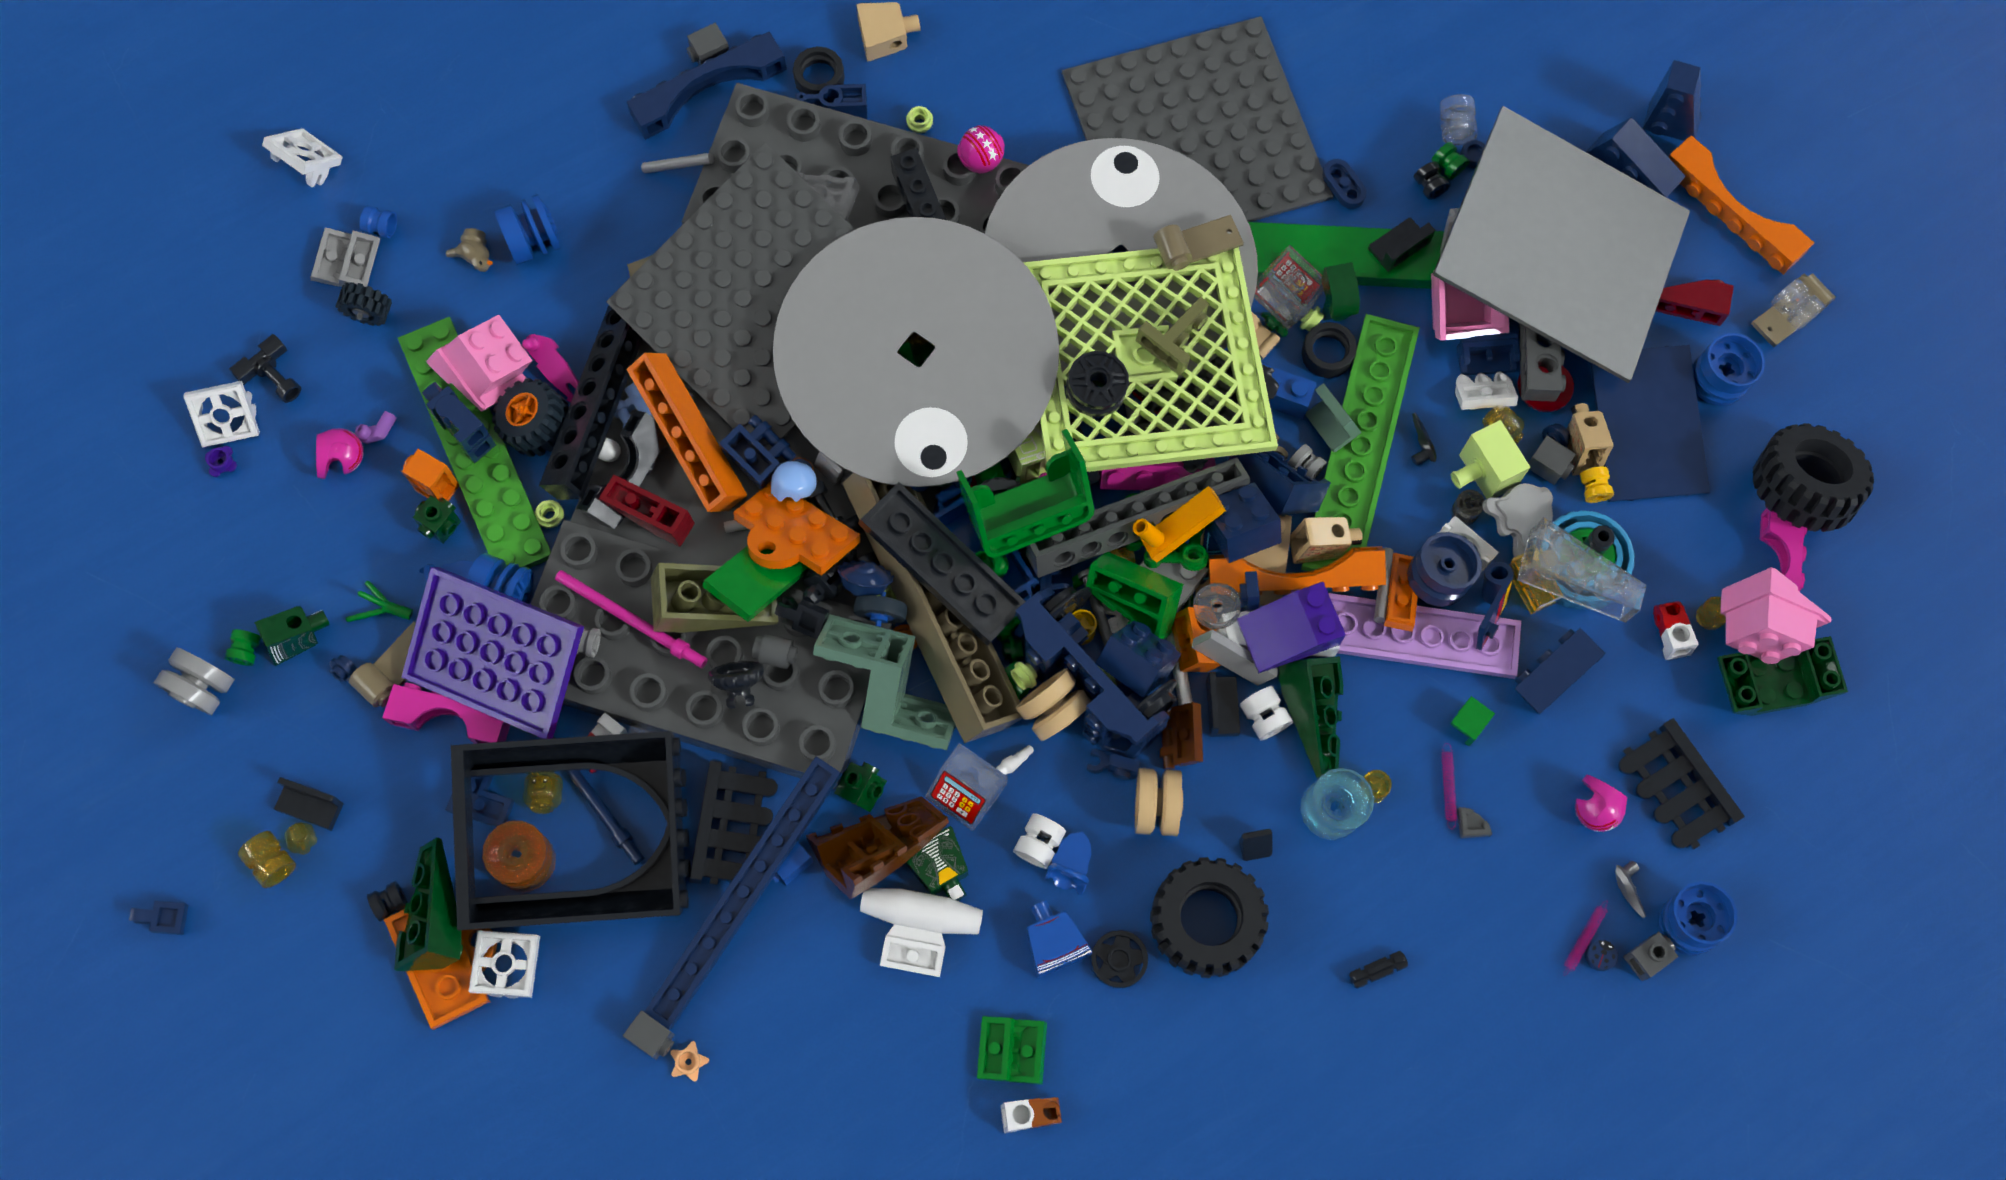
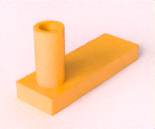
(1180, 525)

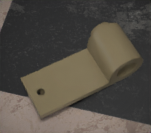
(1196, 243)
(1775, 326)
(377, 679)

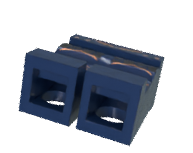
(459, 420)

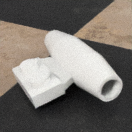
(919, 921)

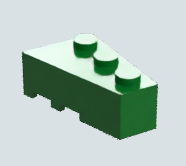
(1135, 592)

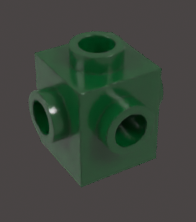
(436, 518)
(861, 785)

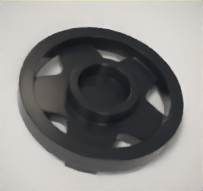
(1119, 959)

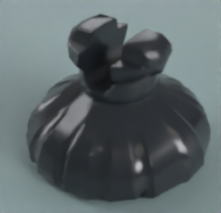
(737, 680)

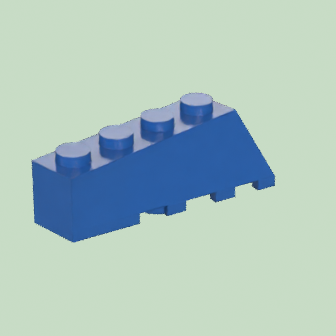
(1293, 393)

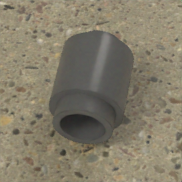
(774, 651)

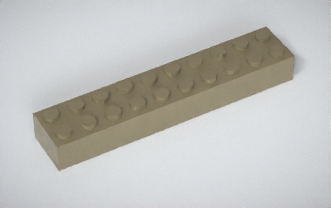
(960, 663)

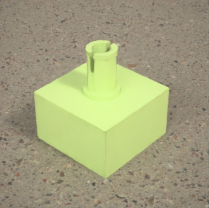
(1491, 461)

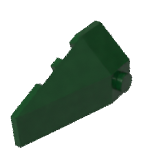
(1312, 699)
(431, 927)

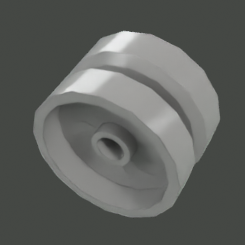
(195, 679)

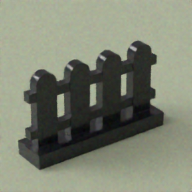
(1695, 793)
(729, 811)

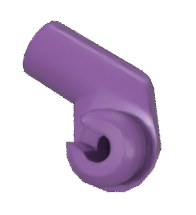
(376, 432)

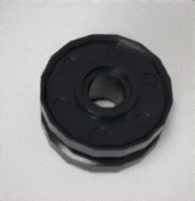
(1097, 367)

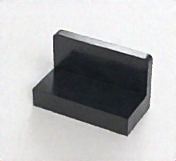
(1401, 243)
(1222, 706)
(308, 804)

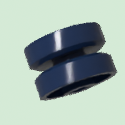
(1444, 569)

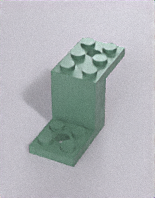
(889, 659)

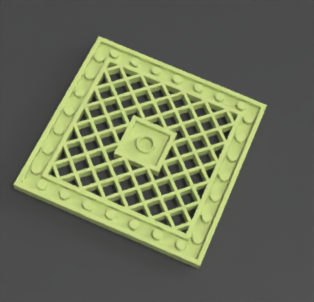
(1172, 445)

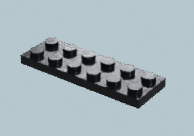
(942, 563)

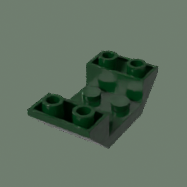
(1790, 683)

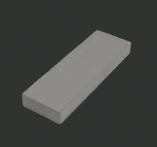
(1231, 656)

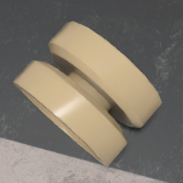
(1056, 707)
(1161, 802)

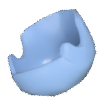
(793, 481)

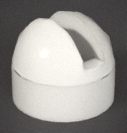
(610, 450)

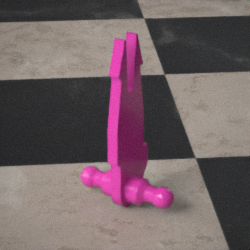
(551, 363)

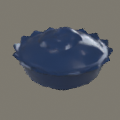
(864, 578)

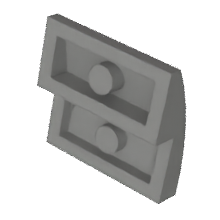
(345, 258)

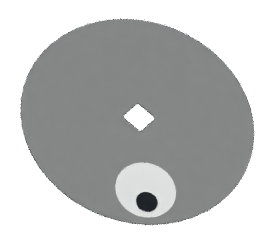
(1108, 196)
(877, 409)

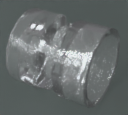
(1459, 119)
(1798, 304)

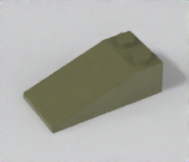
(686, 606)

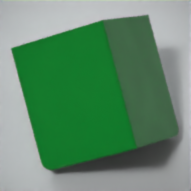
(1472, 719)

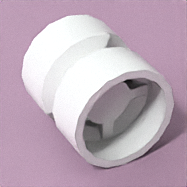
(1260, 705)
(1035, 850)

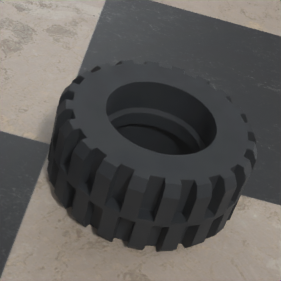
(1838, 481)
(1230, 883)

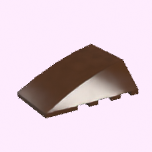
(876, 846)

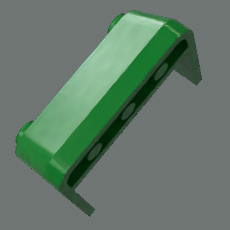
(1032, 509)

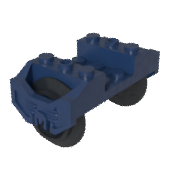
(1116, 715)

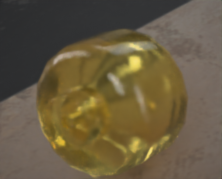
(300, 838)

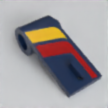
(1497, 592)

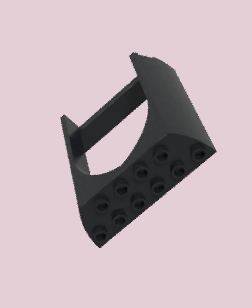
(651, 891)

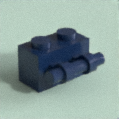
(751, 456)

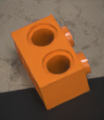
(429, 476)
(1184, 630)

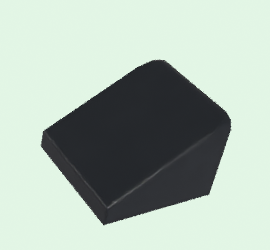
(1256, 844)

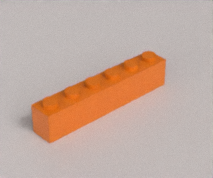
(686, 432)

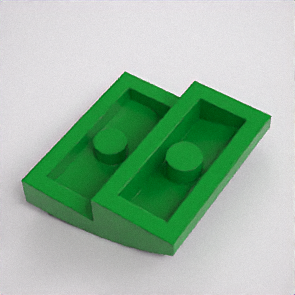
(1012, 1050)

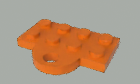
(793, 532)
(444, 991)

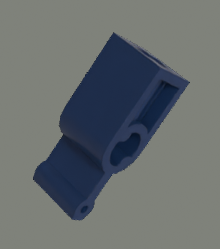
(842, 98)

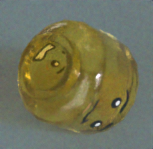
(1512, 422)
(542, 792)

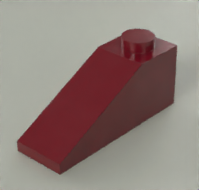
(1699, 301)
(648, 510)

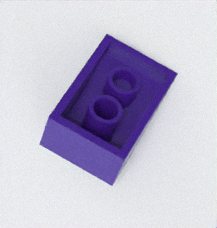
(1292, 628)

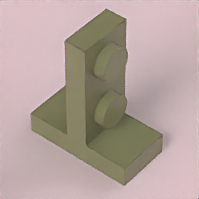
(1168, 346)

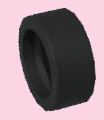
(813, 56)
(1331, 330)

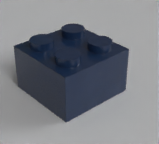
(1246, 525)
(1138, 658)

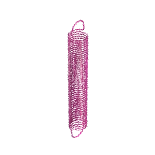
(1452, 787)
(1587, 930)

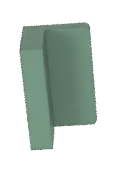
(1332, 420)

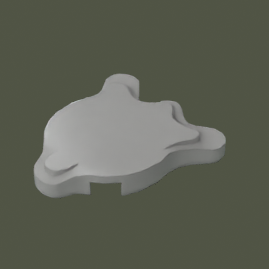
(1519, 512)

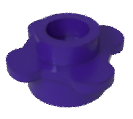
(216, 454)

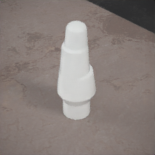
(1012, 762)

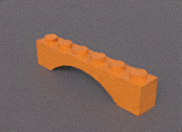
(1775, 241)
(1355, 568)

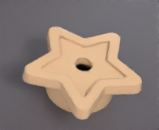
(680, 1058)

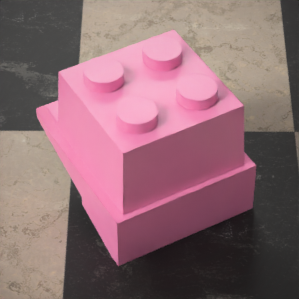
(1462, 316)
(482, 362)
(1770, 617)

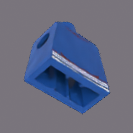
(1054, 940)

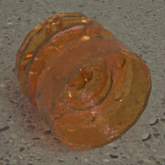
(527, 871)

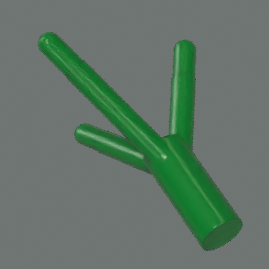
(381, 600)

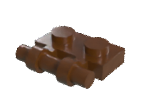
(1182, 737)

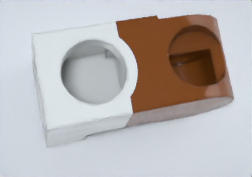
(1030, 1114)

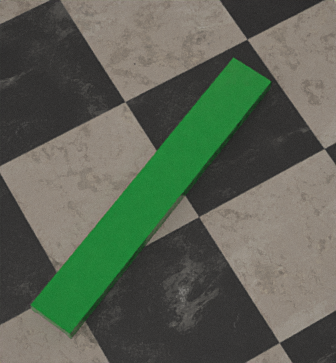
(1339, 245)

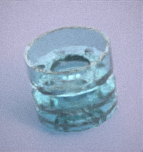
(1349, 793)

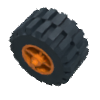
(530, 417)

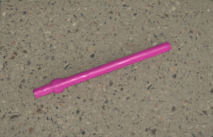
(678, 647)

